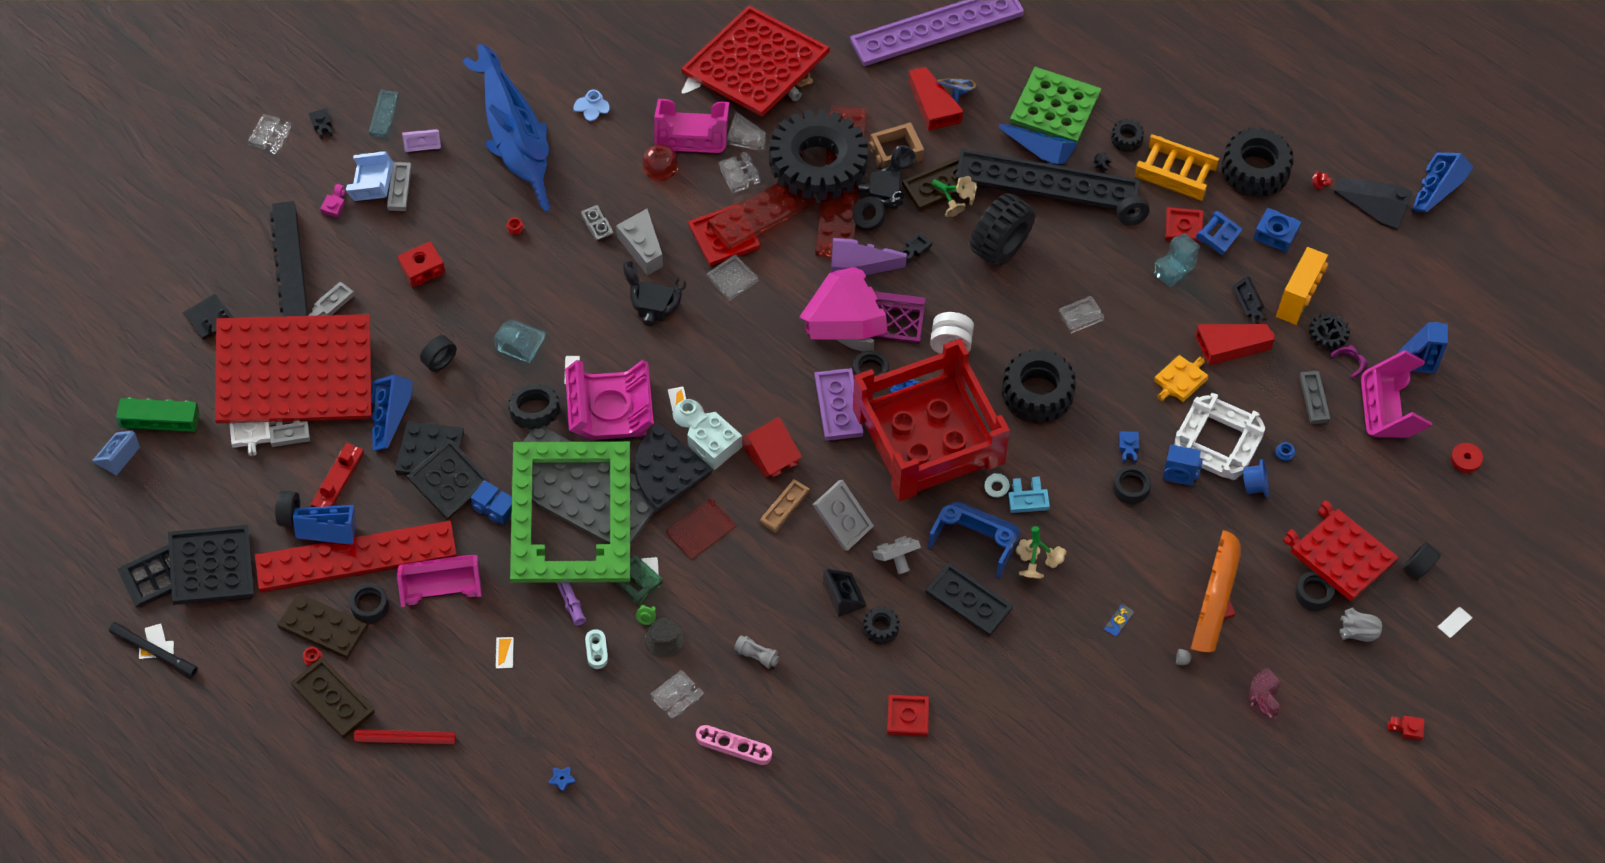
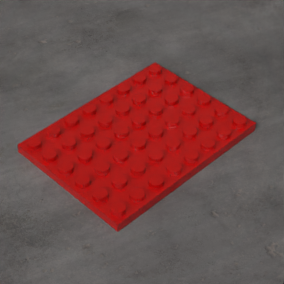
(293, 368)

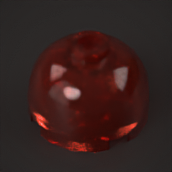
(660, 162)

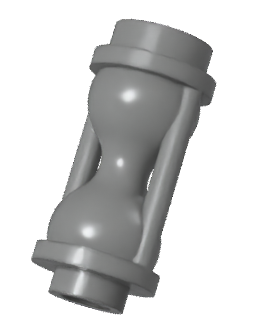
(748, 647)

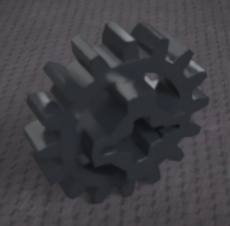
(1337, 336)

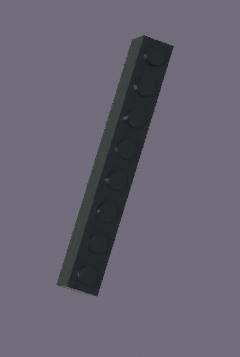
(288, 259)

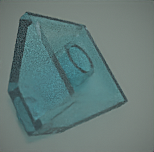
(519, 339)

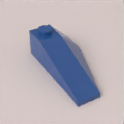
(1052, 149)
(1444, 174)
(389, 402)

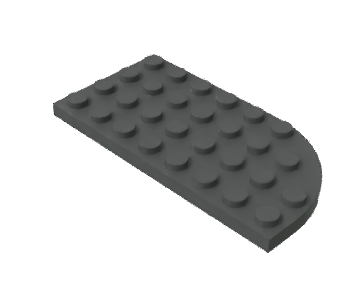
(582, 492)

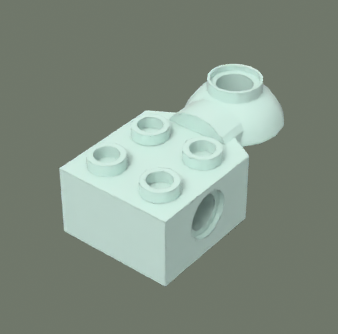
(708, 433)

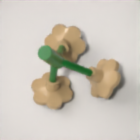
(965, 188)
(1029, 550)

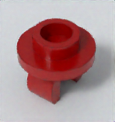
(1320, 180)

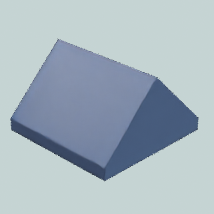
(117, 452)

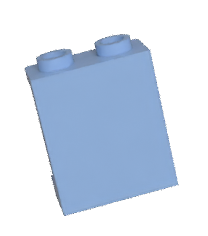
(371, 176)

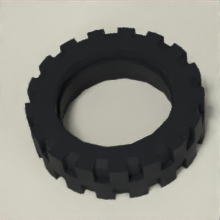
(532, 392)

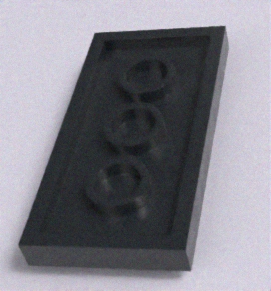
(969, 599)

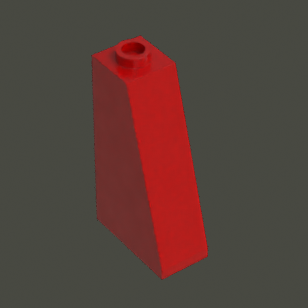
(933, 100)
(1233, 341)

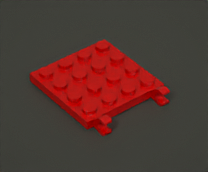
(1342, 552)

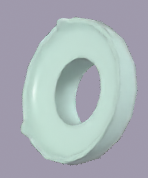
(993, 479)

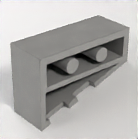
(641, 241)

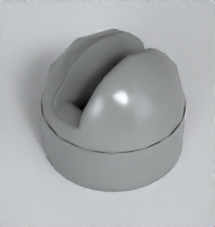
(1183, 657)

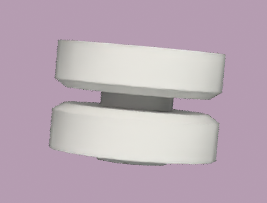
(950, 327)

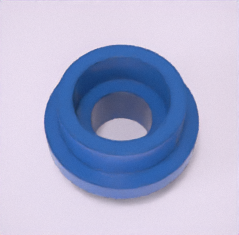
(1287, 447)

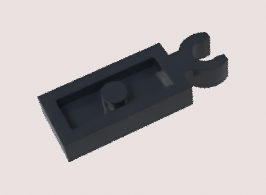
(1250, 299)

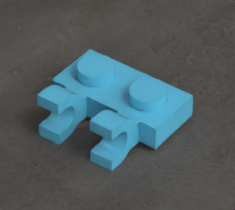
(1028, 500)

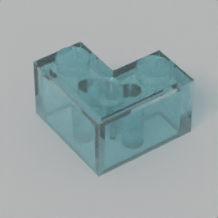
(1179, 261)

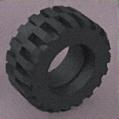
(1259, 144)
(1002, 229)
(1038, 365)

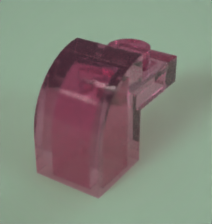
(1261, 692)

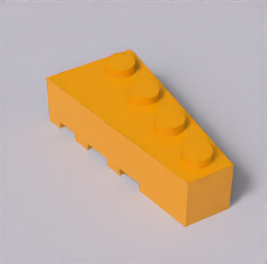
(1302, 285)

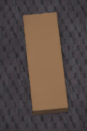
(784, 505)

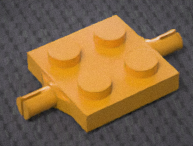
(1181, 378)

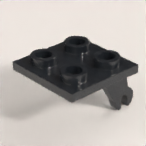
(204, 315)

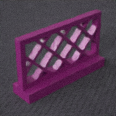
(901, 303)

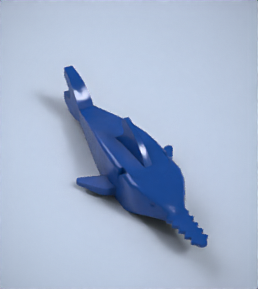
(512, 124)

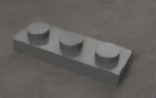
(1314, 397)

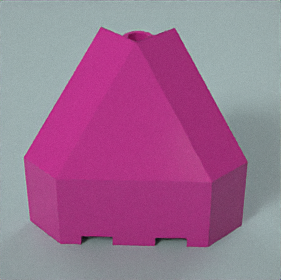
(844, 308)

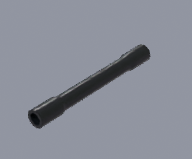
(180, 664)

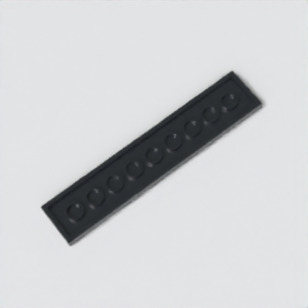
(1046, 179)

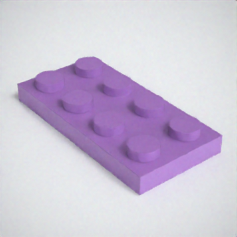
(836, 404)

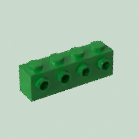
(157, 414)

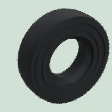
(1130, 203)
(879, 217)

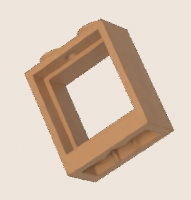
(891, 134)

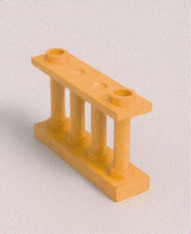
(1173, 181)

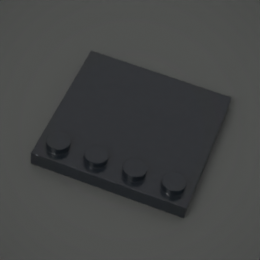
(210, 564)

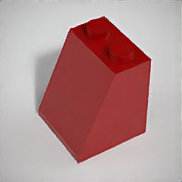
(771, 448)

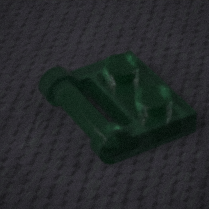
(643, 577)

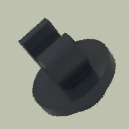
(1100, 160)

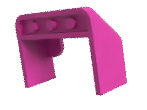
(1383, 401)
(439, 578)

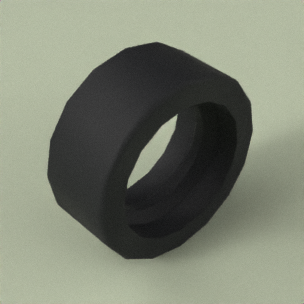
(438, 353)
(870, 356)
(1135, 472)
(364, 590)
(1308, 602)

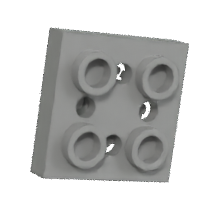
(896, 551)

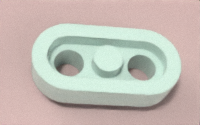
(596, 650)

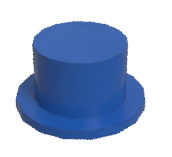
(1257, 479)

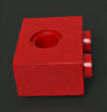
(421, 264)

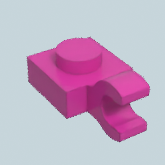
(334, 204)

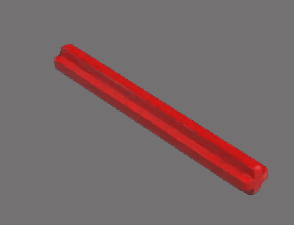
(391, 736)

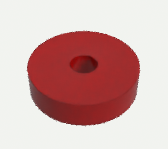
(1466, 465)

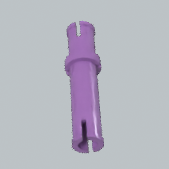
(572, 604)

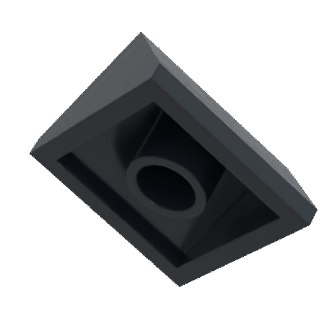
(843, 591)

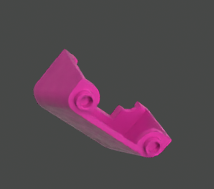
(691, 130)

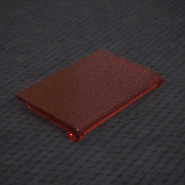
(700, 528)

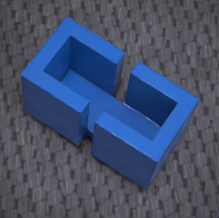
(488, 502)

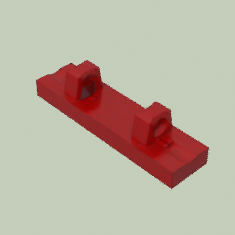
(338, 476)

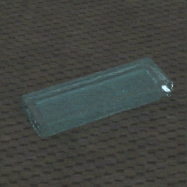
(383, 113)

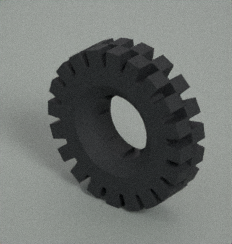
(811, 131)

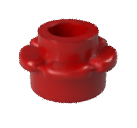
(514, 222)
(311, 651)

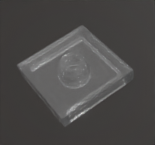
(732, 277)

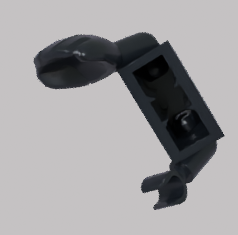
(885, 182)
(650, 299)

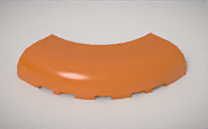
(1217, 594)

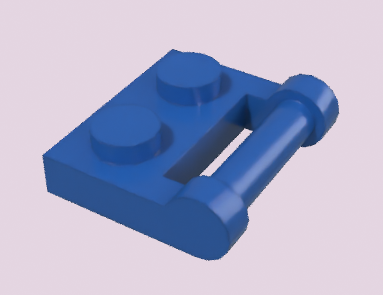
(1224, 236)

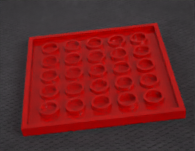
(755, 60)

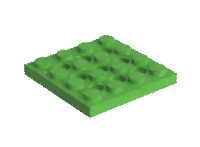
(1050, 96)

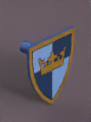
(959, 86)

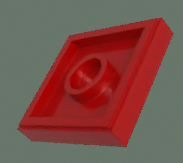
(1183, 221)
(908, 715)

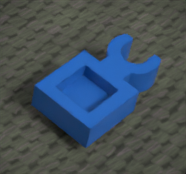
(1129, 445)

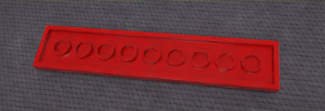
(365, 556)

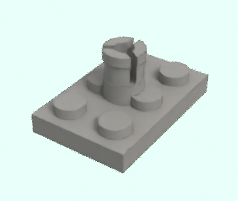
(843, 515)

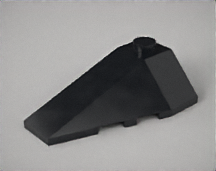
(1380, 200)

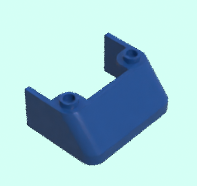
(1005, 533)

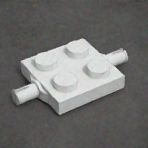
(249, 435)

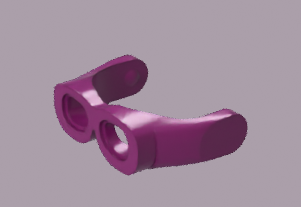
(1350, 350)

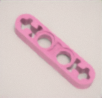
(732, 748)

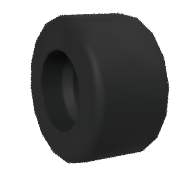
(1422, 561)

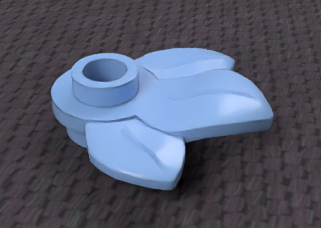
(591, 107)

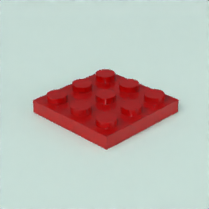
(710, 244)

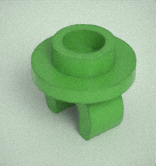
(646, 615)

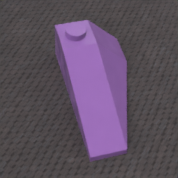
(848, 254)

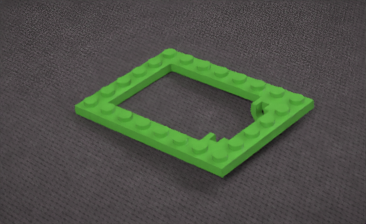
(612, 559)

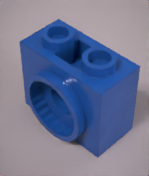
(1277, 230)
(1182, 465)

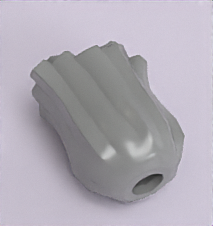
(1360, 626)

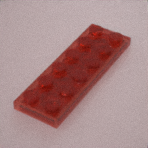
(757, 214)

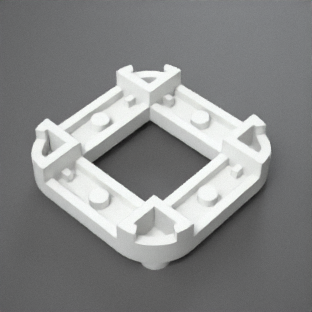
(1248, 423)

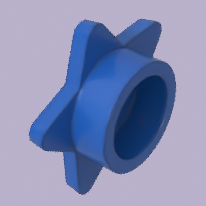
(562, 784)

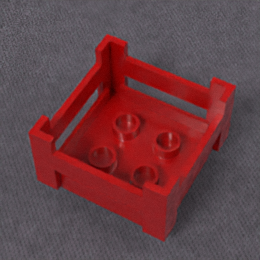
(931, 427)

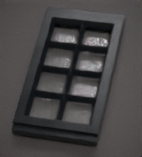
(148, 577)

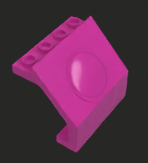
(609, 402)

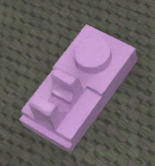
(421, 140)

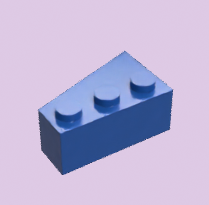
(1429, 346)
(326, 523)

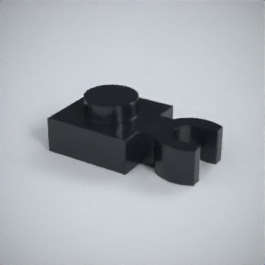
(321, 122)
(916, 246)

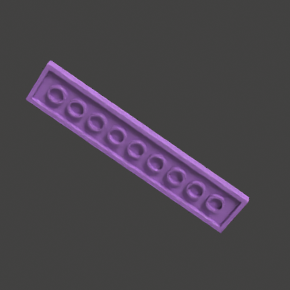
(932, 28)

